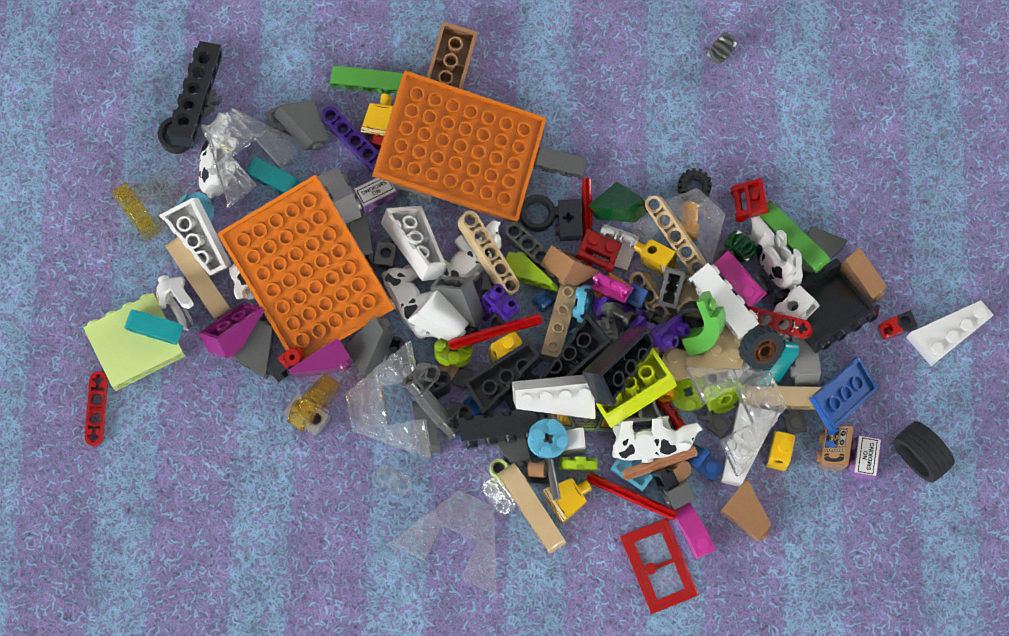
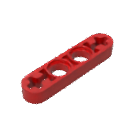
(776, 318)
(96, 409)

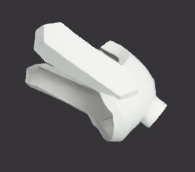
(171, 288)

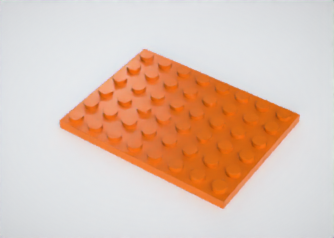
(459, 147)
(305, 268)

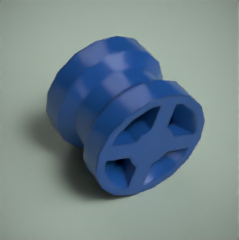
(543, 300)

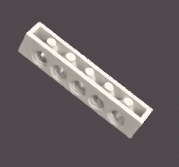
(806, 307)

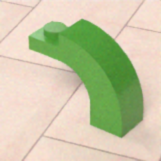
(714, 320)

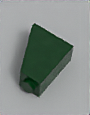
(618, 205)

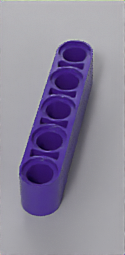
(349, 136)

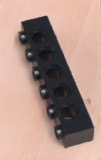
(187, 134)

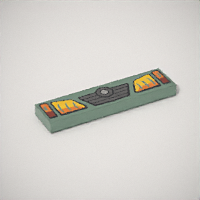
(590, 425)

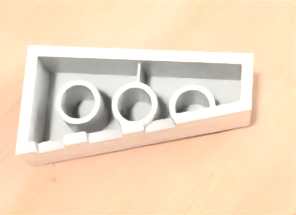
(198, 235)
(415, 240)
(738, 317)
(943, 335)
(555, 395)
(728, 475)

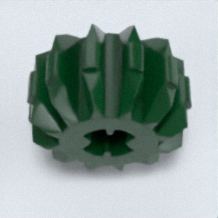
(741, 245)

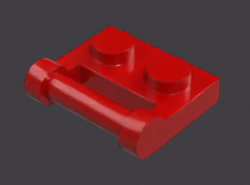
(755, 199)
(600, 246)

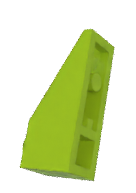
(528, 272)

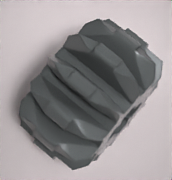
(722, 48)

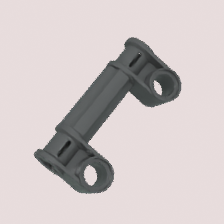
(418, 384)

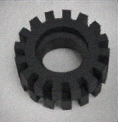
(694, 175)

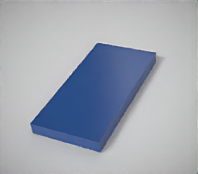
(843, 393)

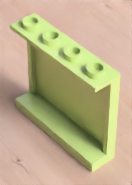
(125, 353)

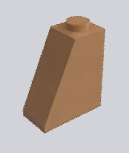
(863, 276)
(747, 512)

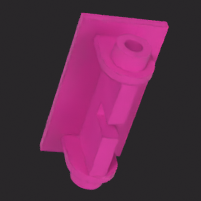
(611, 287)

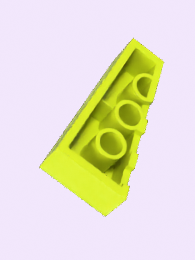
(648, 384)

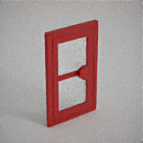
(659, 566)

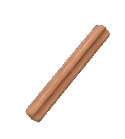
(658, 463)

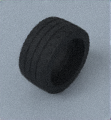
(924, 451)

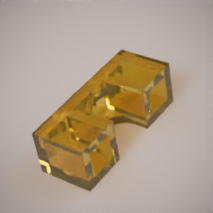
(135, 211)
(308, 405)

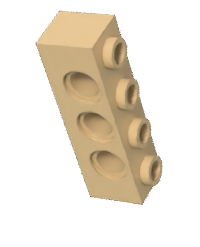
(559, 322)

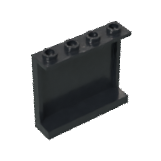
(840, 308)

